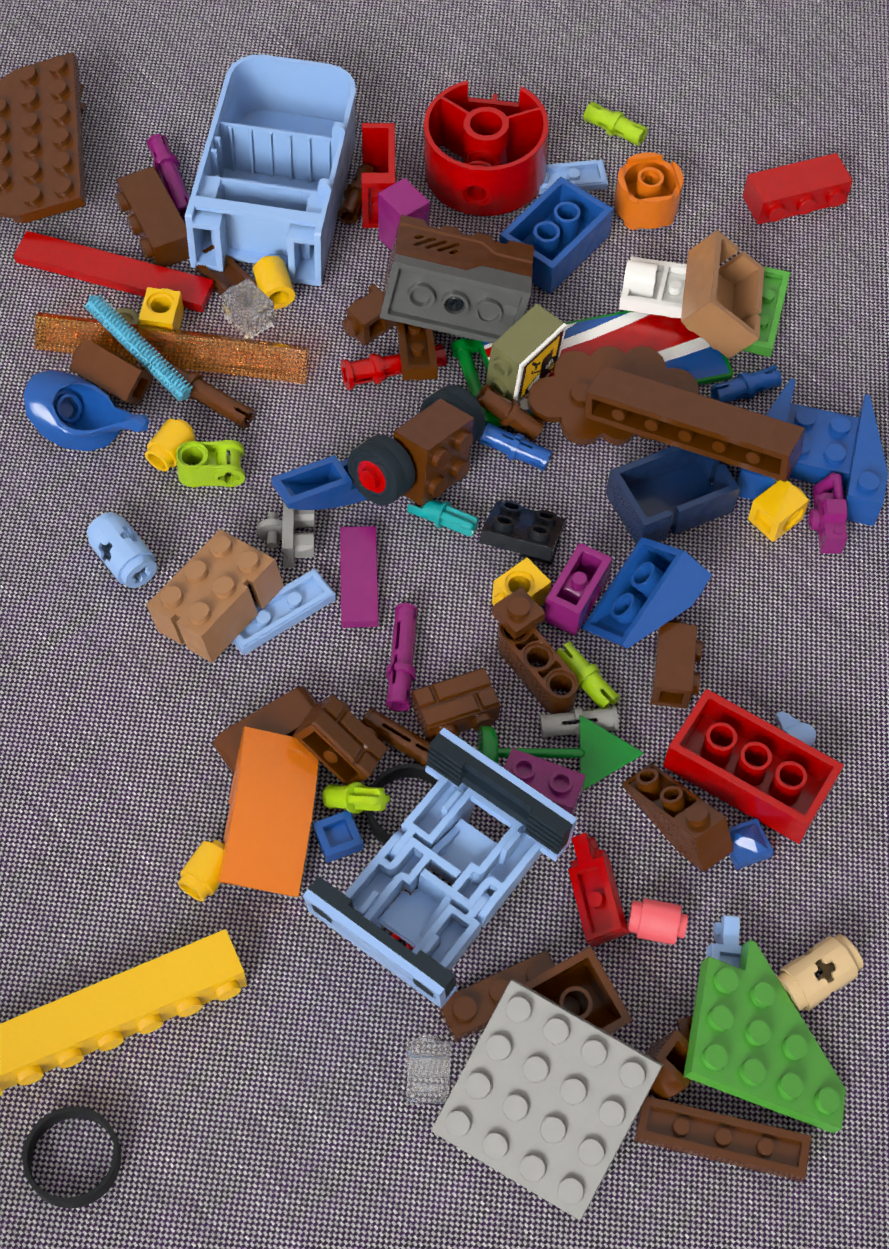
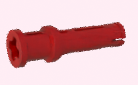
(378, 368)

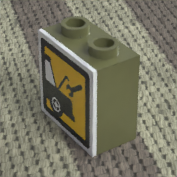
(525, 353)

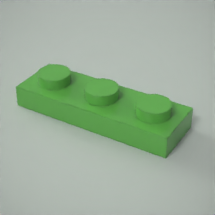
(773, 296)

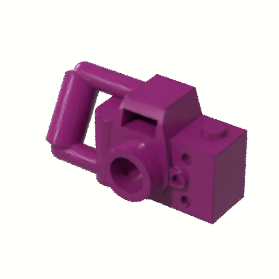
(829, 514)

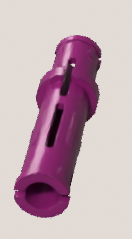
(167, 167)
(401, 669)

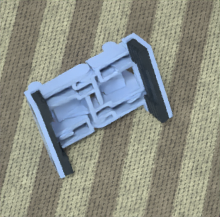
(437, 836)

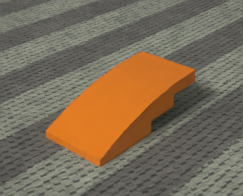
(269, 813)

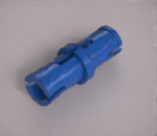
(746, 385)
(516, 446)

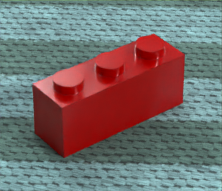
(797, 188)

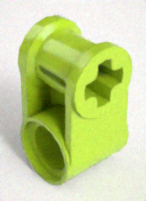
(211, 463)

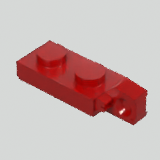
(596, 892)

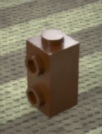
(111, 371)
(674, 665)

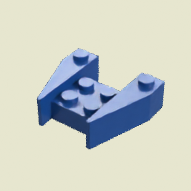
(832, 445)

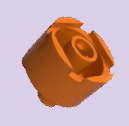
(648, 191)

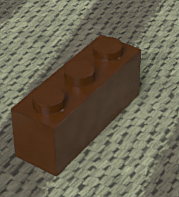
(153, 217)

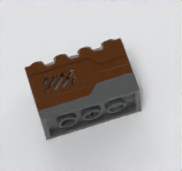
(456, 281)

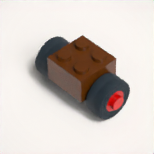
(424, 452)

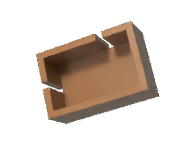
(722, 300)
(213, 595)

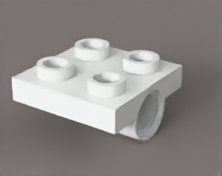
(653, 287)

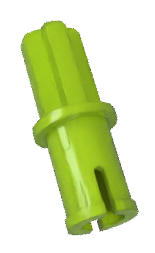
(355, 797)

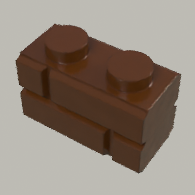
(456, 704)
(340, 741)

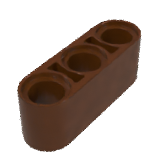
(539, 680)
(279, 717)

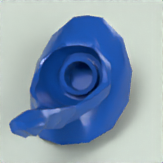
(76, 411)

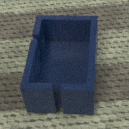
(670, 493)

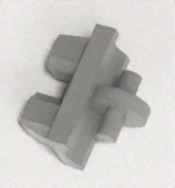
(293, 544)

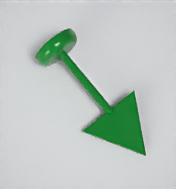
(598, 750)

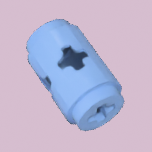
(121, 550)

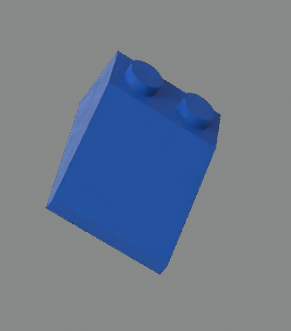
(647, 593)

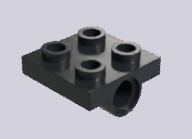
(523, 531)

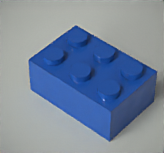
(563, 228)

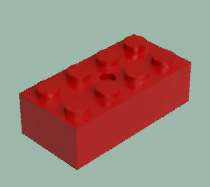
(752, 765)

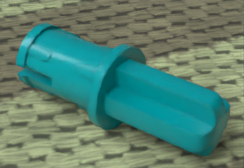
(446, 516)

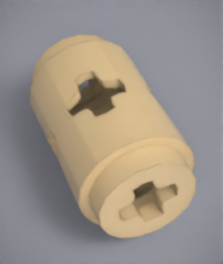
(839, 966)

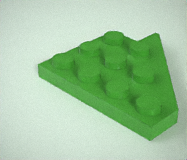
(757, 1044)

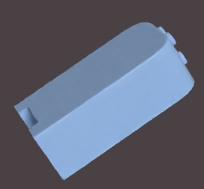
(274, 166)

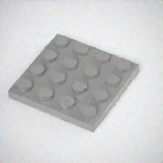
(546, 1098)

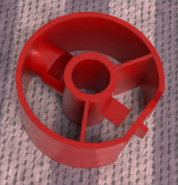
(499, 145)

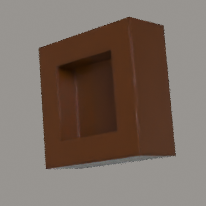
(518, 613)

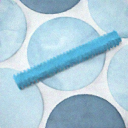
(138, 347)

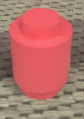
(657, 921)

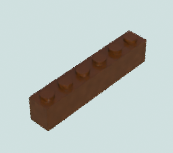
(694, 423)

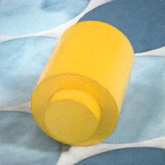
(274, 280)

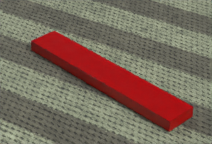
(110, 269)

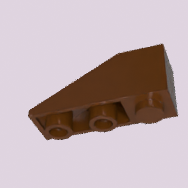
(681, 816)

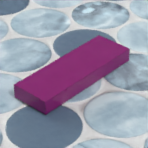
(358, 577)

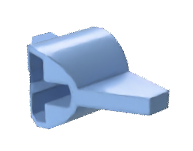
(795, 728)

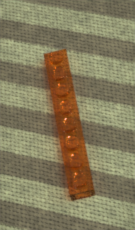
(184, 348)

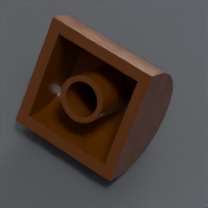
(584, 990)

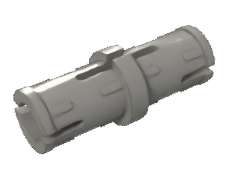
(552, 725)

